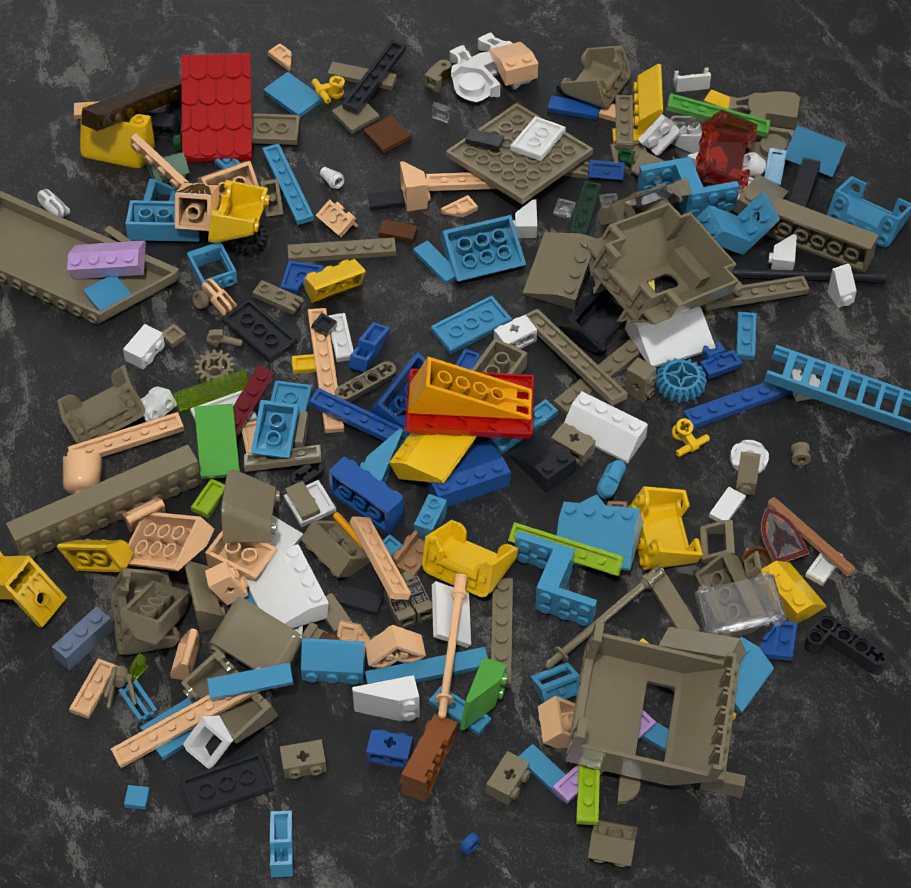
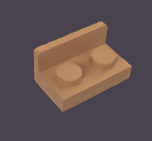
(410, 554)

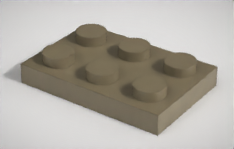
(275, 128)

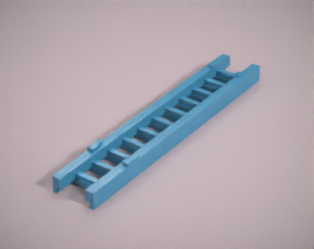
(845, 377)

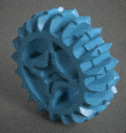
(691, 376)

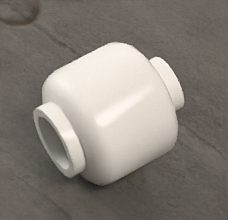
(754, 163)

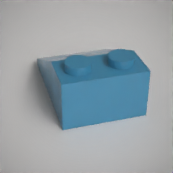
(275, 429)

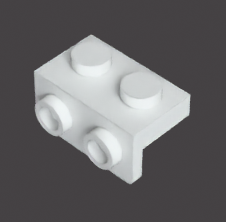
(157, 403)

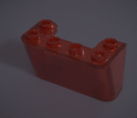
(724, 148)

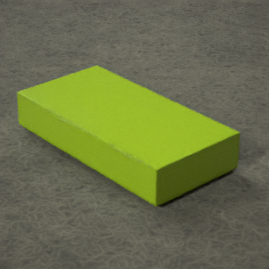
(208, 498)

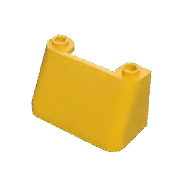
(114, 142)
(238, 212)
(450, 554)

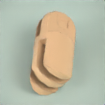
(218, 297)

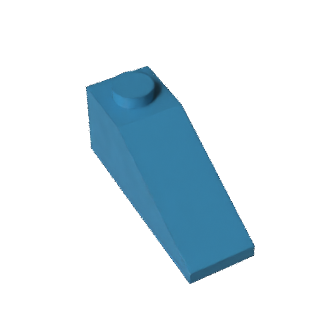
(378, 461)

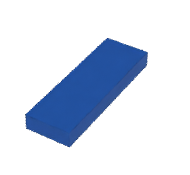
(573, 108)

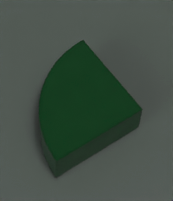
(626, 156)

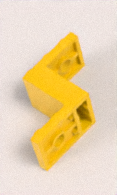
(23, 581)

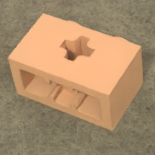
(226, 582)

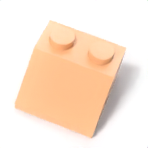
(414, 187)
(556, 721)

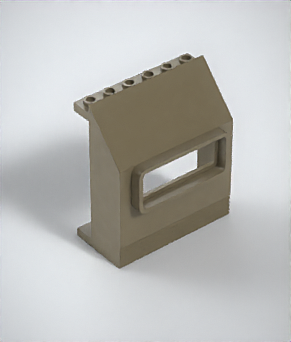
(612, 703)

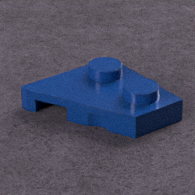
(780, 641)

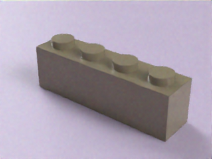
(703, 643)

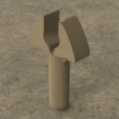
(215, 337)

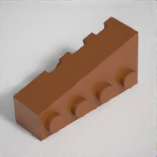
(428, 758)

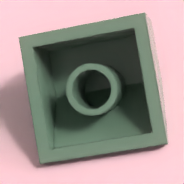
(176, 160)

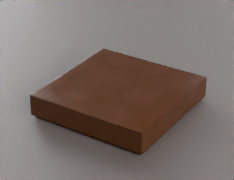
(387, 134)

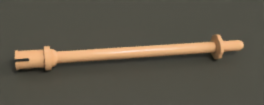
(458, 595)

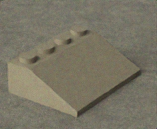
(559, 269)

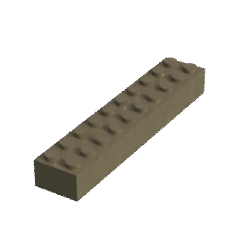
(103, 502)

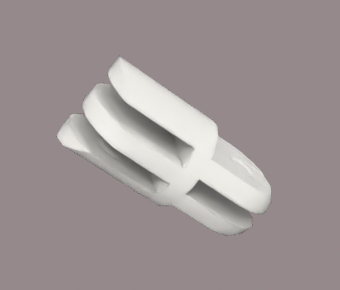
(52, 203)

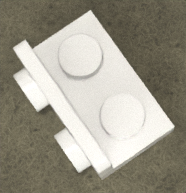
(660, 135)

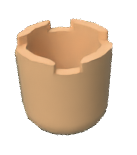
(81, 470)

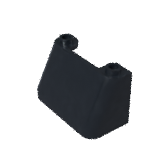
(593, 321)

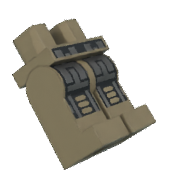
(414, 606)

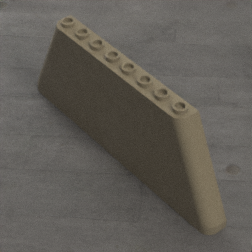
(36, 260)

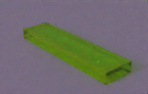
(210, 390)

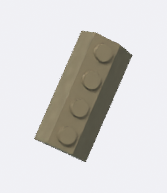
(723, 570)
(155, 611)

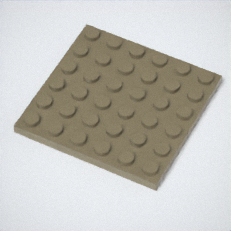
(513, 172)

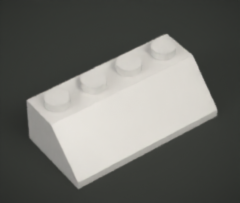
(610, 427)

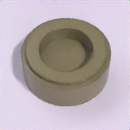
(200, 299)

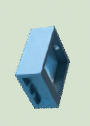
(214, 252)

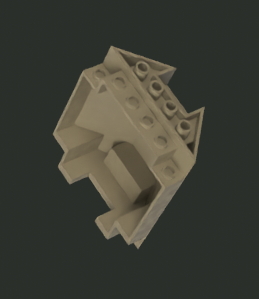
(656, 246)

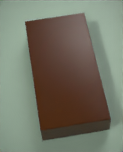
(398, 230)

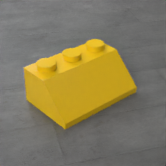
(333, 279)
(97, 554)
(796, 595)

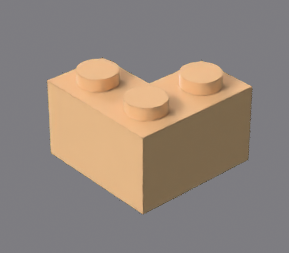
(394, 645)

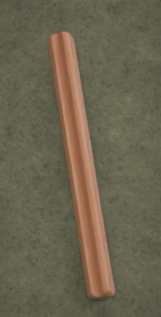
(813, 538)

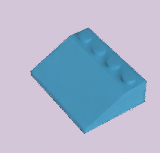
(483, 248)
(602, 527)

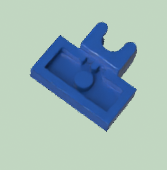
(718, 361)

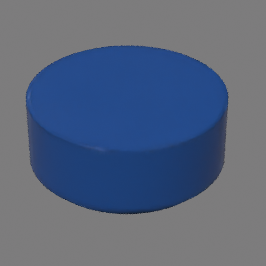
(470, 843)

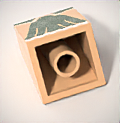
(195, 204)

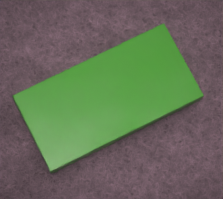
(216, 440)

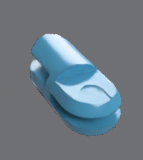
(611, 479)

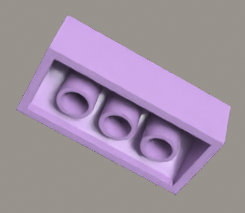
(106, 259)

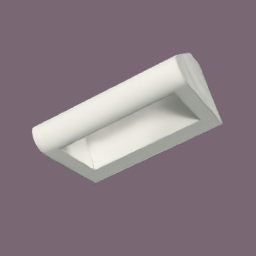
(201, 735)

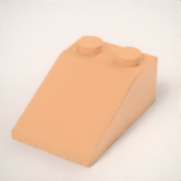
(515, 63)
(246, 556)

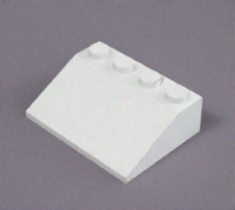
(672, 338)
(289, 589)

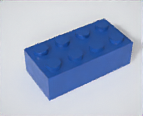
(366, 494)

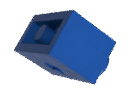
(379, 751)

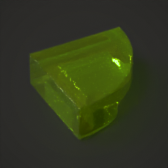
(138, 666)

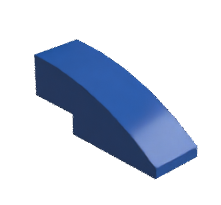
(368, 347)

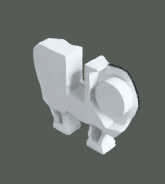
(474, 75)

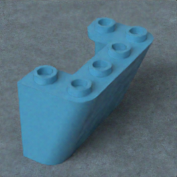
(852, 209)

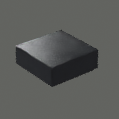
(324, 324)

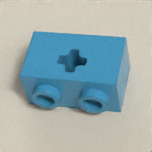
(430, 516)

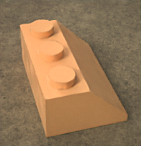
(240, 173)

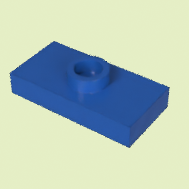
(606, 169)

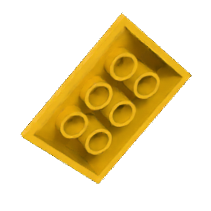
(429, 456)

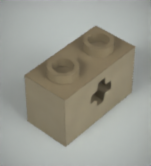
(640, 380)
(575, 442)
(294, 754)
(508, 778)

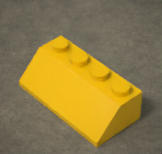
(647, 98)

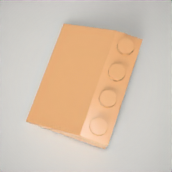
(168, 540)

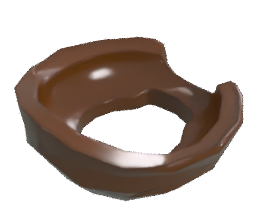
(763, 554)

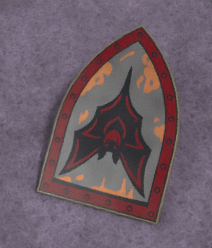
(781, 537)

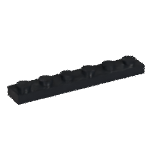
(374, 76)

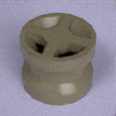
(800, 453)

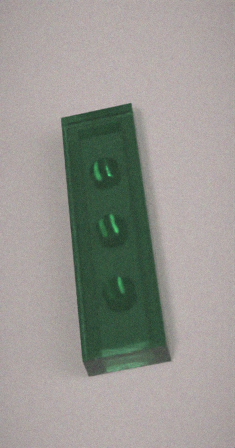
(585, 208)

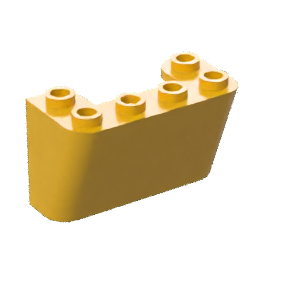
(663, 532)

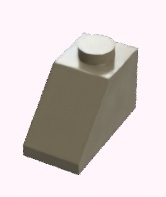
(275, 203)
(747, 473)

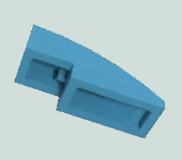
(281, 844)

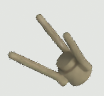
(119, 678)

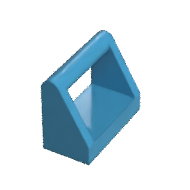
(157, 187)
(562, 687)

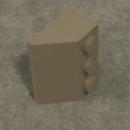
(335, 548)
(204, 600)

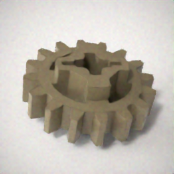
(214, 366)

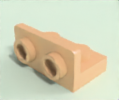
(336, 218)

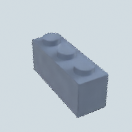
(82, 638)

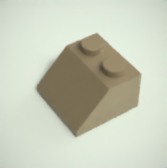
(612, 843)

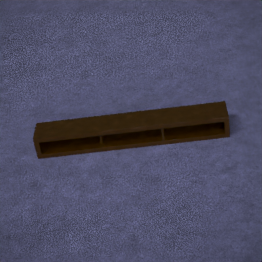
(133, 102)

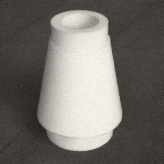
(332, 177)

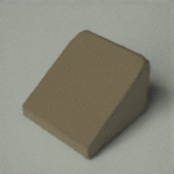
(752, 565)

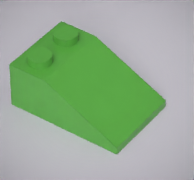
(484, 691)

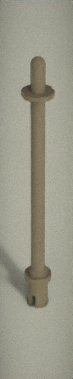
(646, 582)

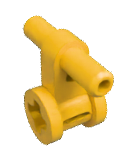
(330, 89)
(687, 437)

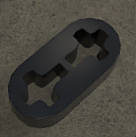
(307, 474)

